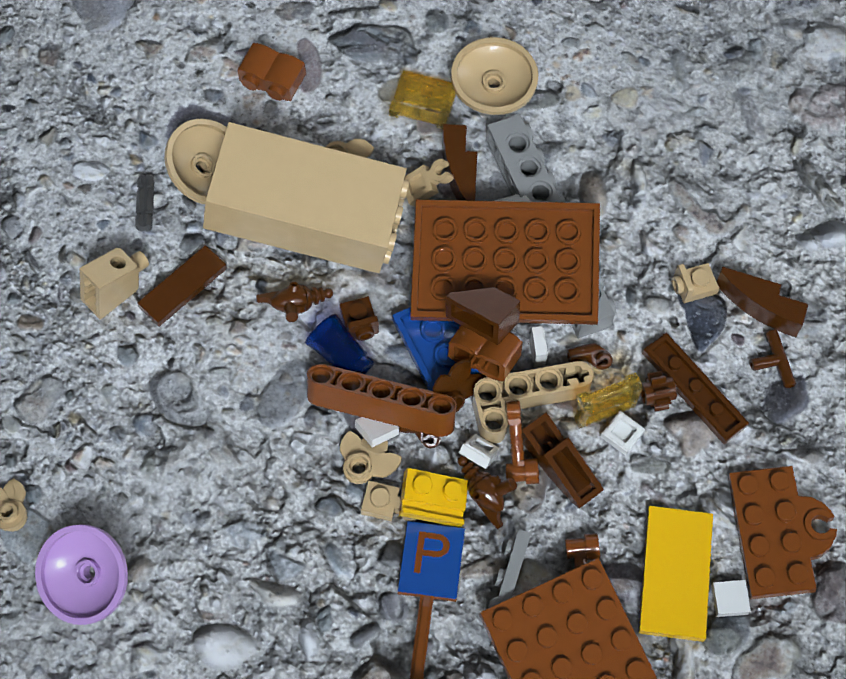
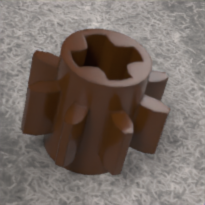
(658, 391)

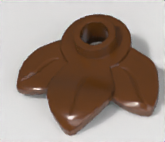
(458, 382)

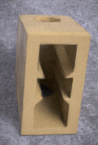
(110, 280)

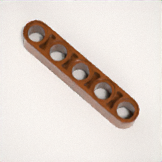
(381, 400)

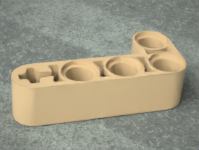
(534, 394)

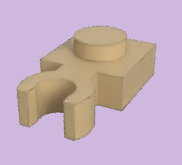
(424, 181)
(382, 502)

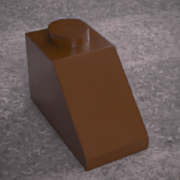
(484, 311)

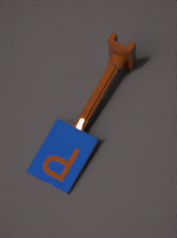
(429, 572)

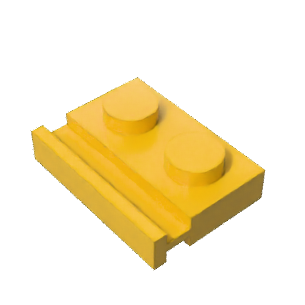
(433, 497)

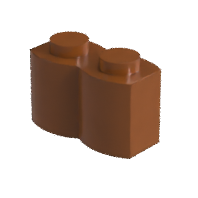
(271, 72)
(485, 356)

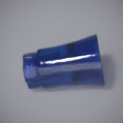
(339, 346)

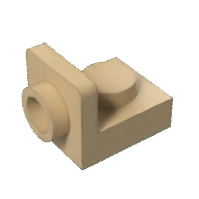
(694, 282)

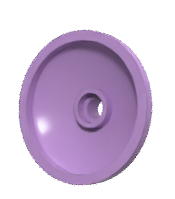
(65, 576)

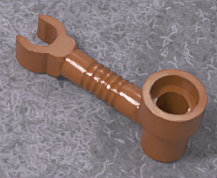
(520, 468)
(583, 549)

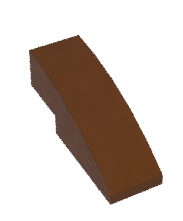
(461, 162)
(762, 301)
(560, 460)

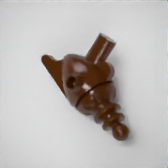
(294, 299)
(487, 490)

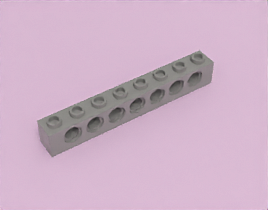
(514, 133)

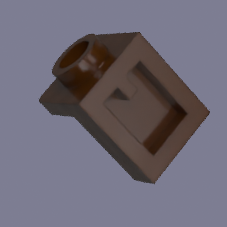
(359, 318)

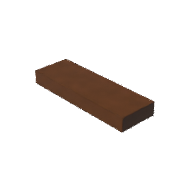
(182, 286)

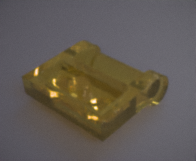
(423, 92)
(608, 401)

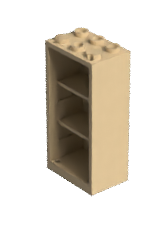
(305, 198)

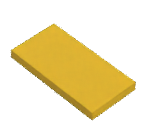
(676, 574)

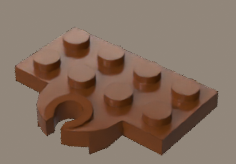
(778, 532)

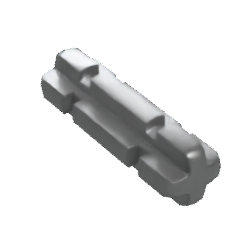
(144, 203)

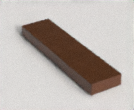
(696, 388)

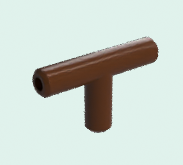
(777, 359)

